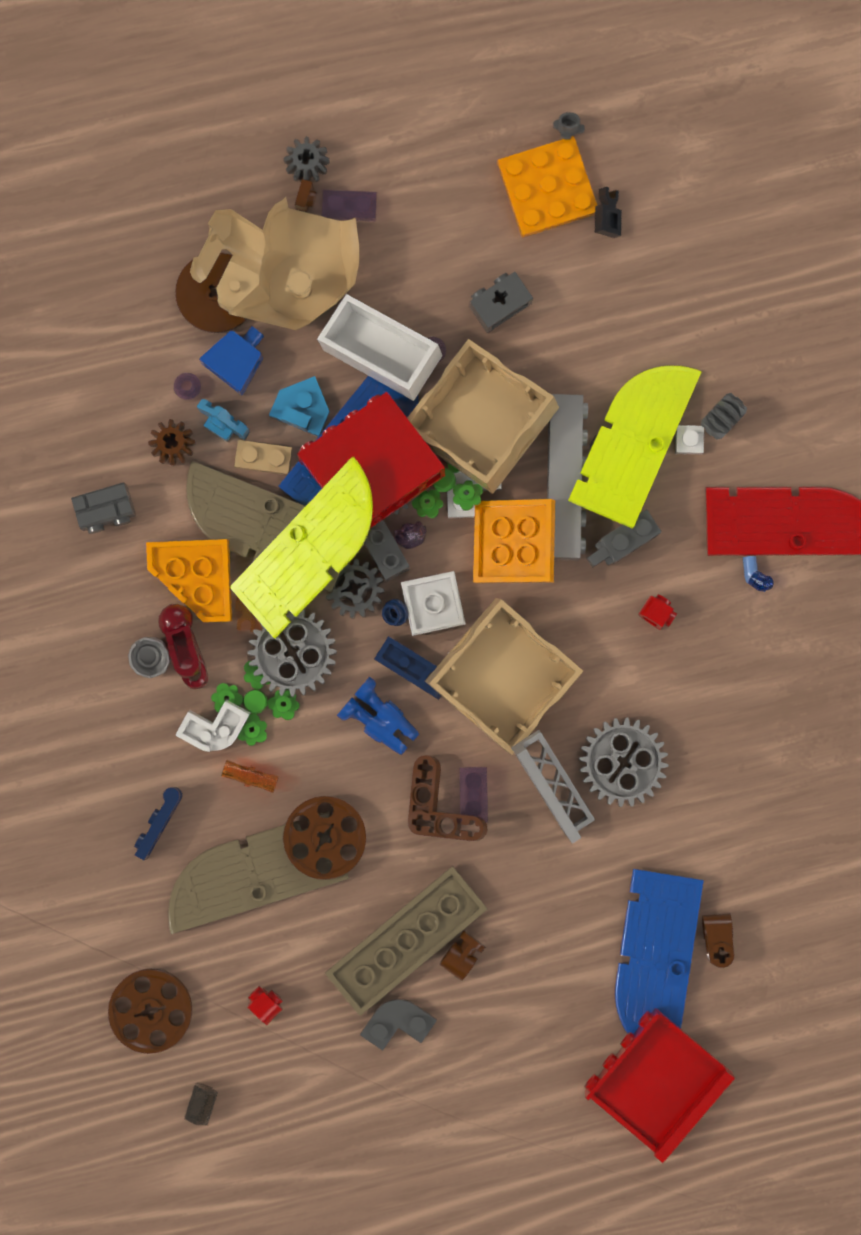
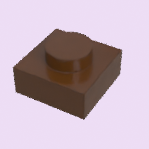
(306, 196)

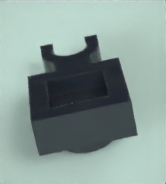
(607, 217)

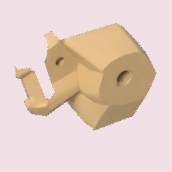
(282, 272)

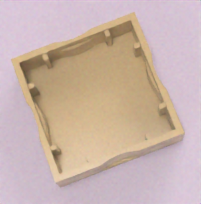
(482, 416)
(503, 675)

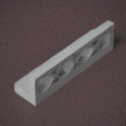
(547, 793)

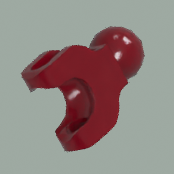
(176, 624)

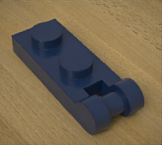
(406, 664)
(158, 821)

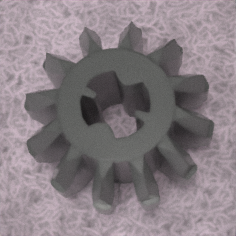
(297, 156)
(724, 416)

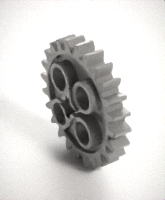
(270, 665)
(602, 747)

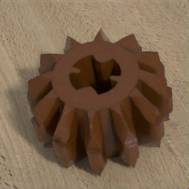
(180, 436)

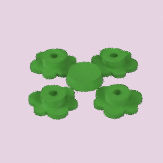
(443, 485)
(255, 702)

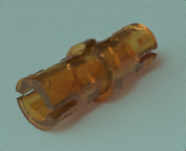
(249, 776)

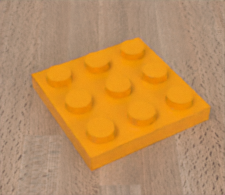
(547, 186)
(514, 541)

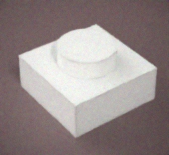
(689, 440)

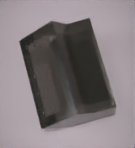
(201, 1104)

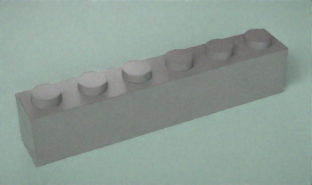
(564, 469)

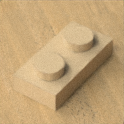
(263, 457)

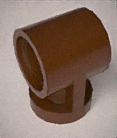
(461, 958)

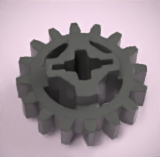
(358, 600)

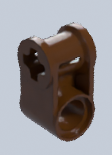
(718, 933)

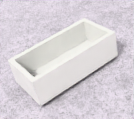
(380, 347)

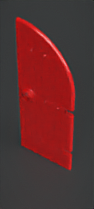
(779, 524)

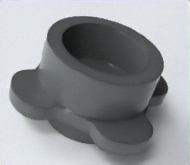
(569, 125)

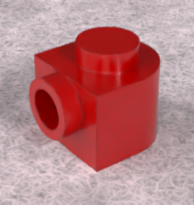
(658, 612)
(264, 1004)

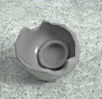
(149, 657)

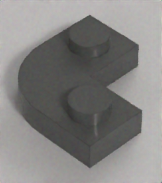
(395, 1015)

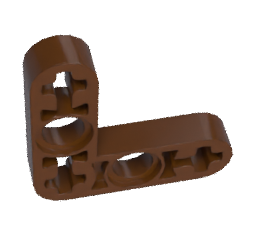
(429, 809)

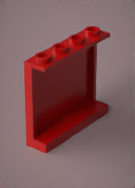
(387, 449)
(659, 1083)

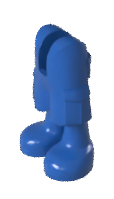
(385, 723)

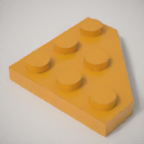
(195, 574)

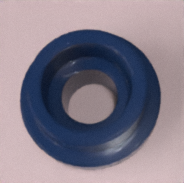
(395, 612)

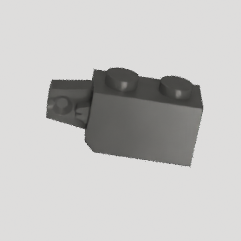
(625, 540)

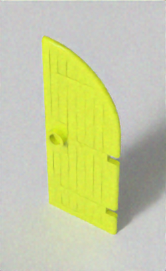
(631, 452)
(299, 558)

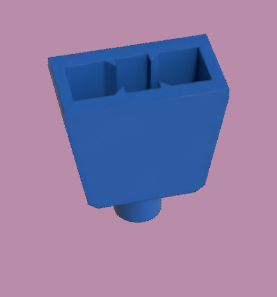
(235, 359)

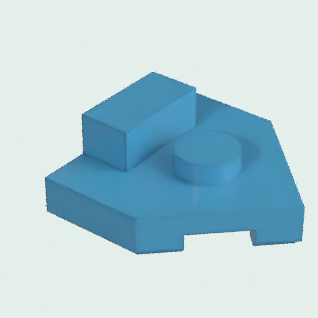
(302, 406)
(221, 422)

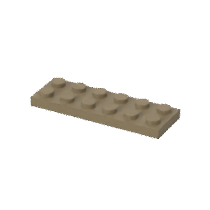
(406, 940)

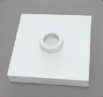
(433, 603)

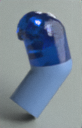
(754, 577)

